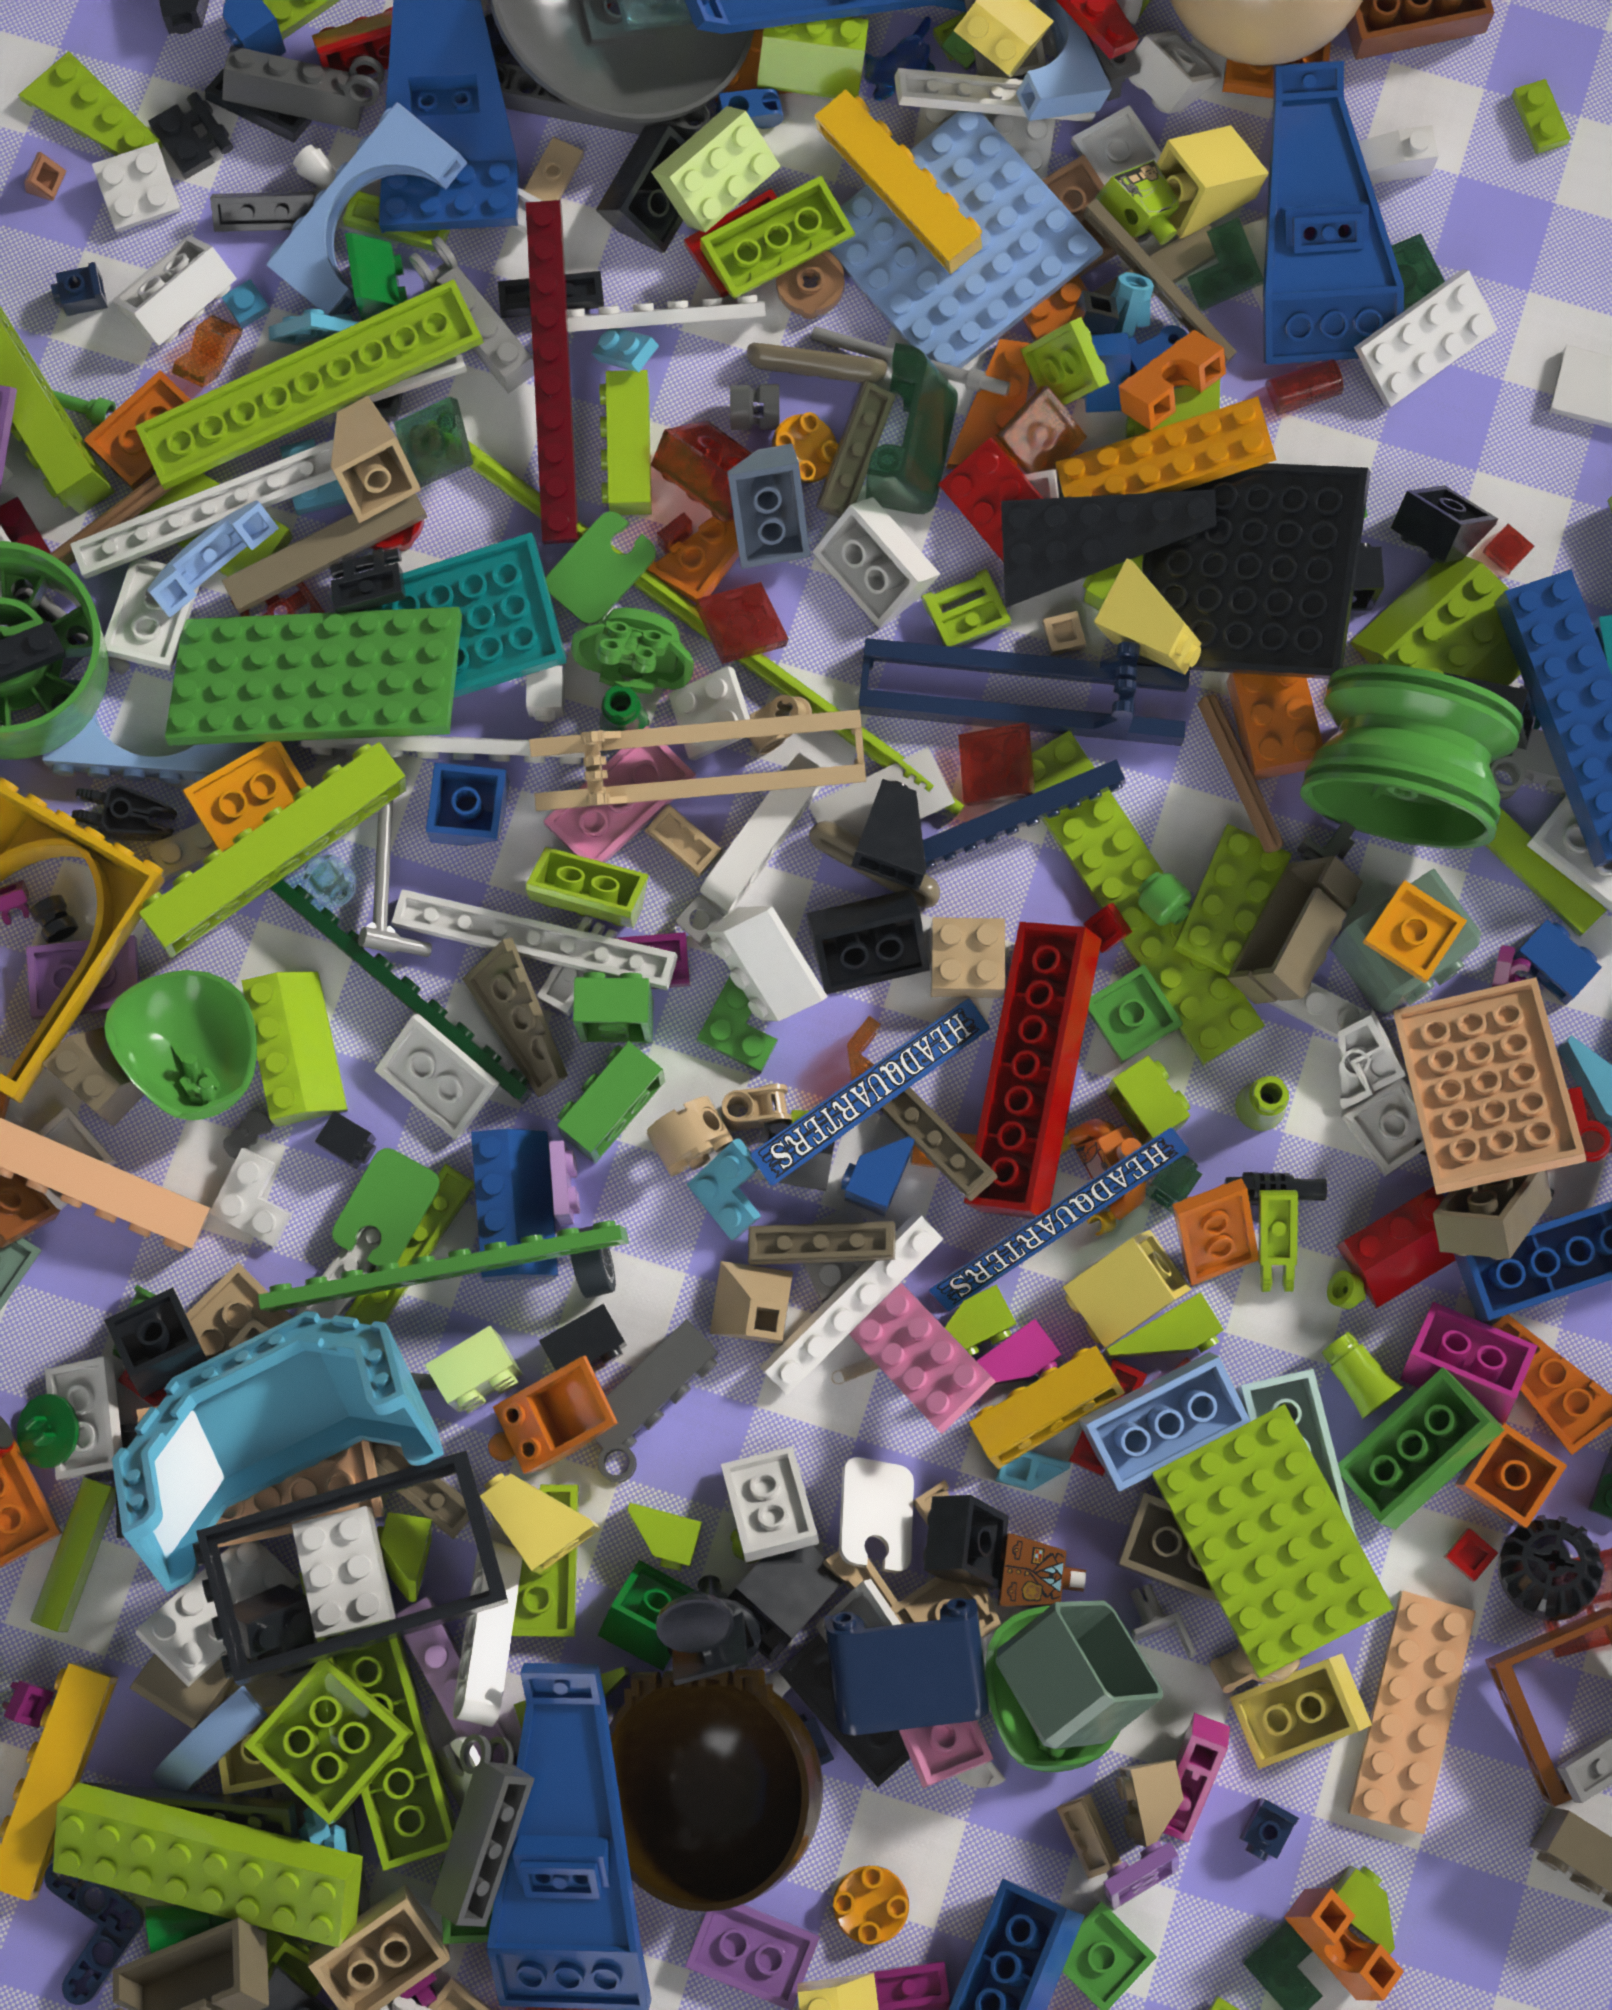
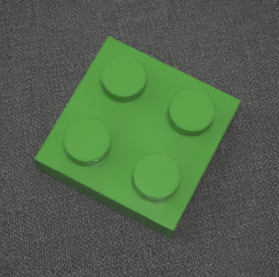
(1133, 1014)
(1106, 1957)

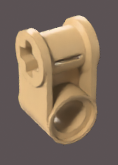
(776, 708)
(758, 1105)

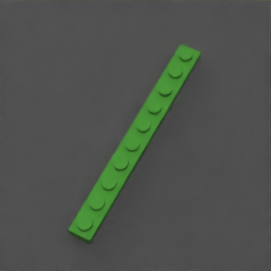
(427, 1269)

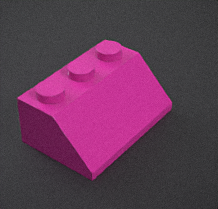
(1475, 1353)

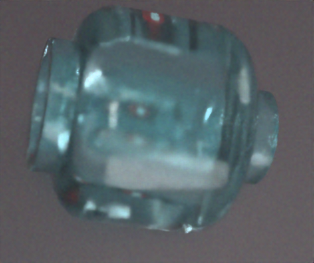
(329, 880)

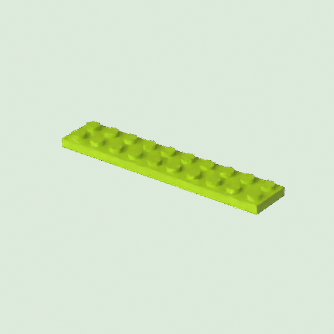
(309, 384)
(1112, 867)

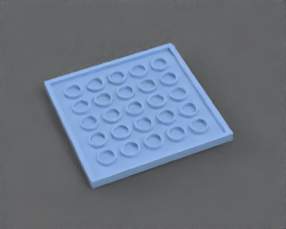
(1025, 255)

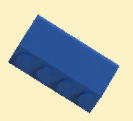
(513, 1195)

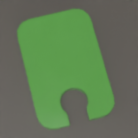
(593, 575)
(390, 1198)

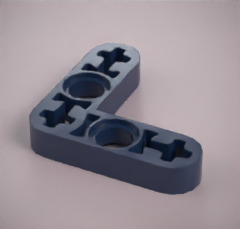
(107, 1932)

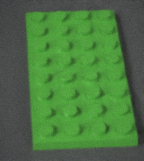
(315, 676)

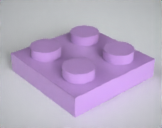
(565, 1196)

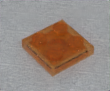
(1041, 433)

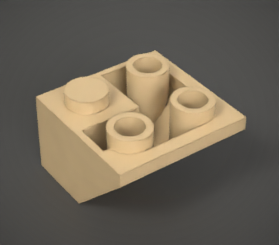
(751, 1302)
(1151, 1798)

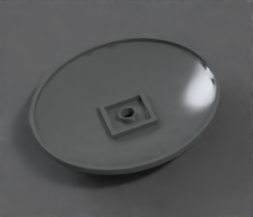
(613, 73)

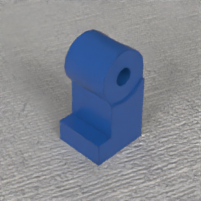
(761, 105)
(1146, 351)

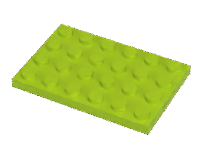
(1272, 1541)

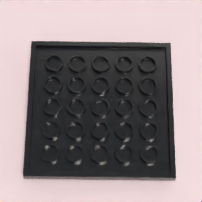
(1273, 574)

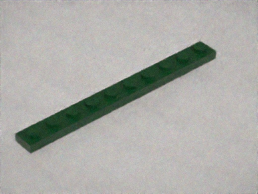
(403, 989)

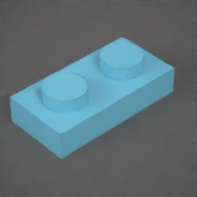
(624, 349)

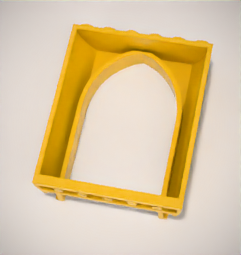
(122, 884)

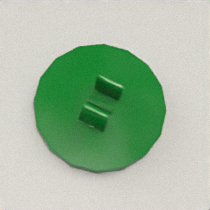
(47, 1431)

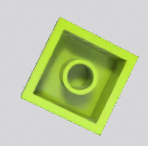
(1148, 1100)

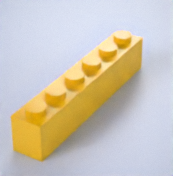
(899, 181)
(54, 1770)

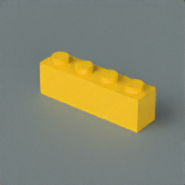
(1046, 1406)

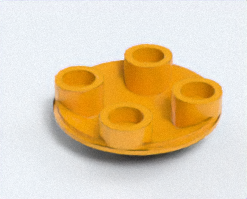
(812, 443)
(871, 1905)

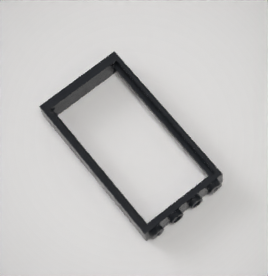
(217, 1589)

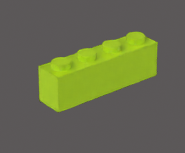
(627, 442)

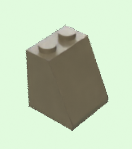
(94, 1074)
(171, 1694)

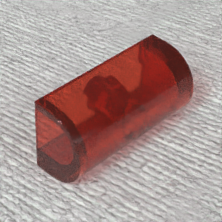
(1305, 386)

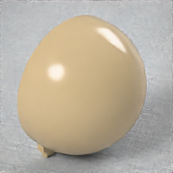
(1265, 29)

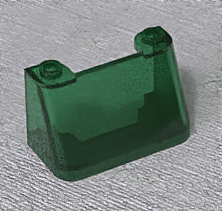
(909, 474)

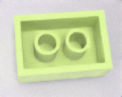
(716, 168)
(474, 1370)

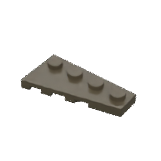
(513, 1010)

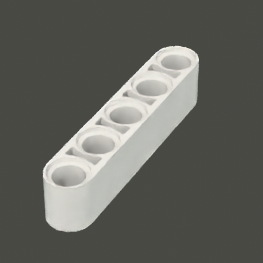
(758, 840)
(487, 1645)

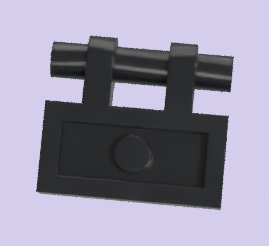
(182, 142)
(369, 588)

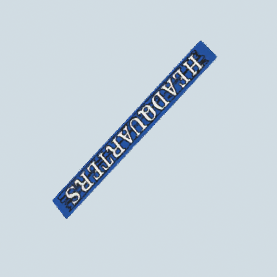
(869, 1092)
(1059, 1219)

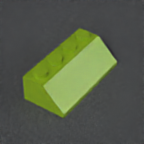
(295, 1047)

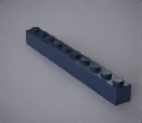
(1023, 812)

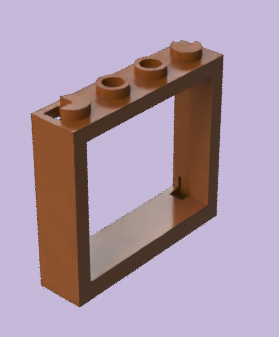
(1500, 1667)

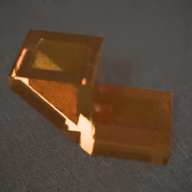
(210, 350)
(857, 1044)

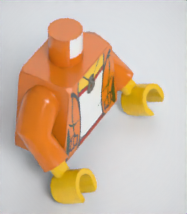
(1100, 1148)

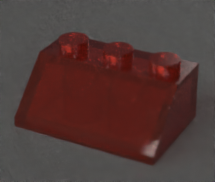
(698, 463)

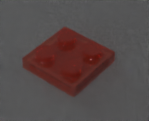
(741, 622)
(996, 764)

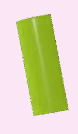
(74, 1555)

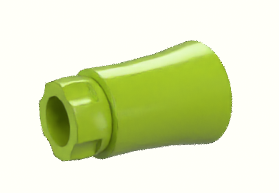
(1254, 1111)
(1360, 1374)

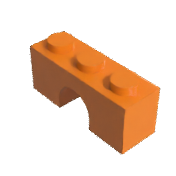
(1150, 391)
(1360, 1966)

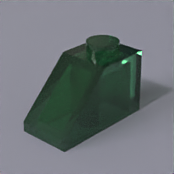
(1174, 1183)

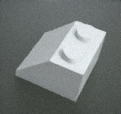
(1172, 71)

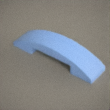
(208, 553)
(209, 1742)

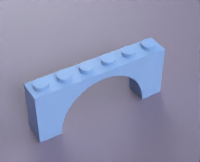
(1072, 81)
(395, 147)
(100, 757)

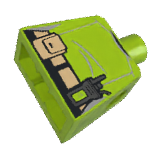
(1141, 201)

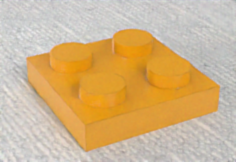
(1414, 931)

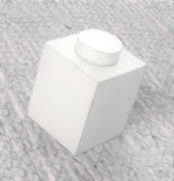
(546, 694)

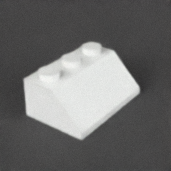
(175, 290)
(875, 561)
(765, 963)

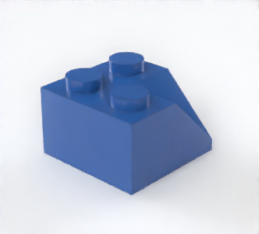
(466, 804)

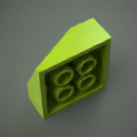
(328, 1740)

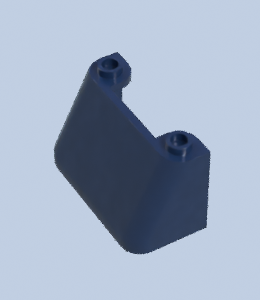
(907, 1671)

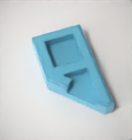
(1031, 1470)

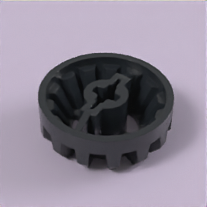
(1533, 1586)

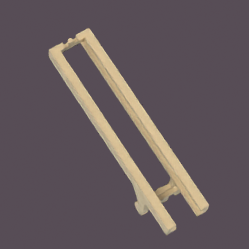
(595, 741)

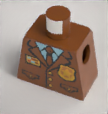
(1036, 1574)

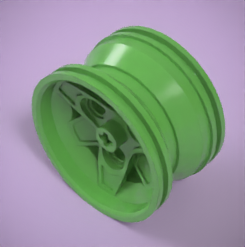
(1412, 756)

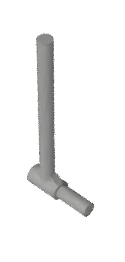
(378, 934)

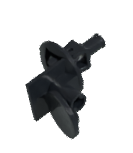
(707, 1632)

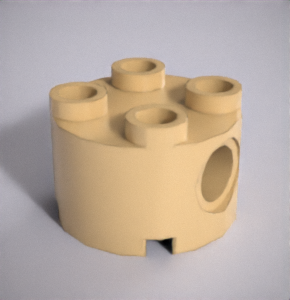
(689, 1135)

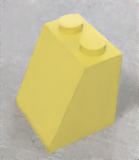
(1004, 31)
(1209, 176)
(1141, 615)
(1125, 1288)
(535, 1522)
(839, 1993)

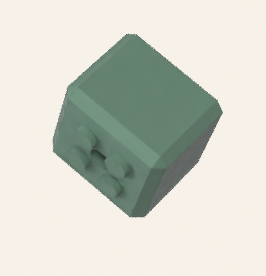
(1383, 981)
(1078, 1674)

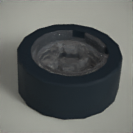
(594, 1271)

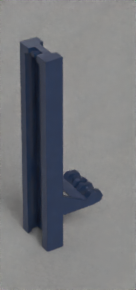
(1117, 671)

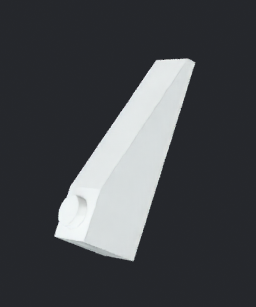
(1400, 154)

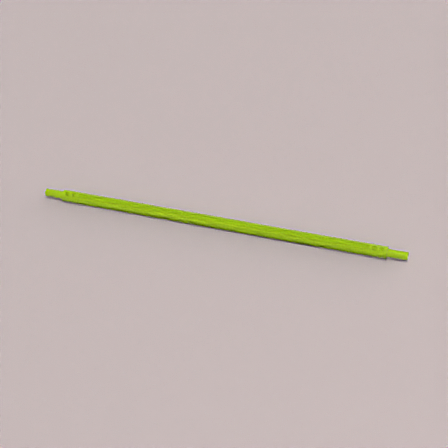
(687, 613)

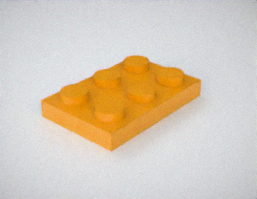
(244, 792)

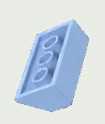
(1164, 1420)

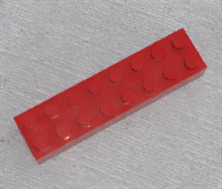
(1034, 1066)

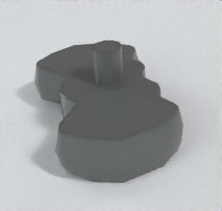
(247, 1134)

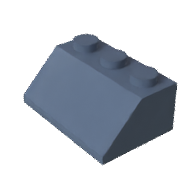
(769, 507)

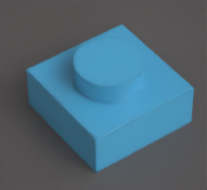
(246, 304)

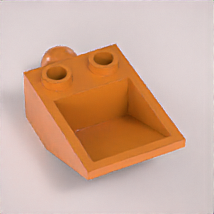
(552, 1418)

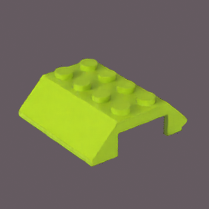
(1445, 625)

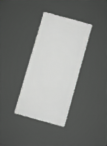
(853, 804)

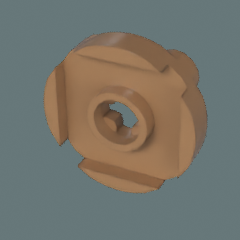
(812, 301)

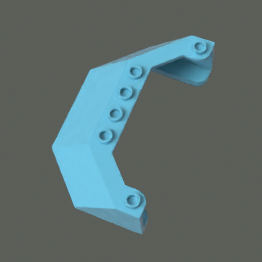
(255, 1422)

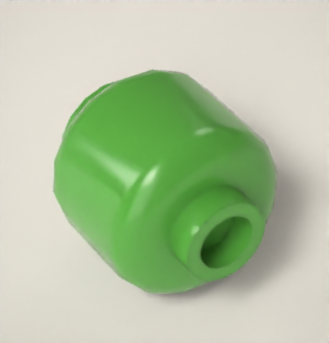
(1164, 899)

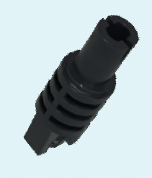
(1307, 1188)

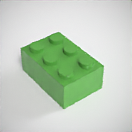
(613, 1008)
(610, 1101)

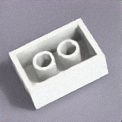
(343, 1571)

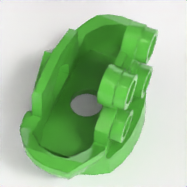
(637, 647)

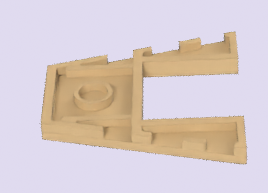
(927, 1600)

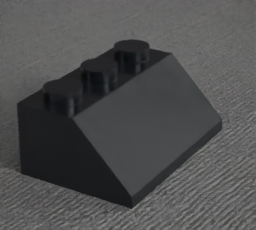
(636, 200)
(868, 941)

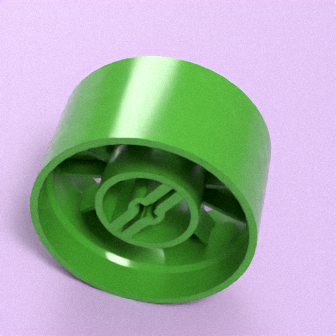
(38, 570)

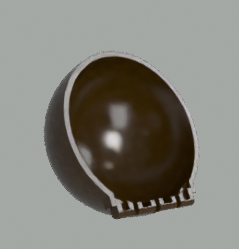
(713, 1787)

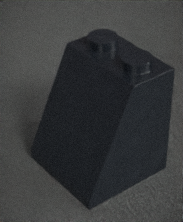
(785, 1595)

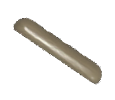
(816, 363)
(842, 845)

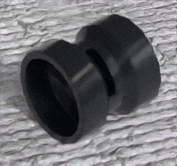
(54, 919)

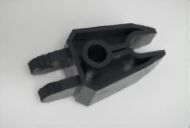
(125, 814)

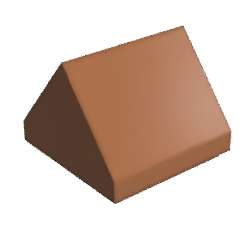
(44, 177)

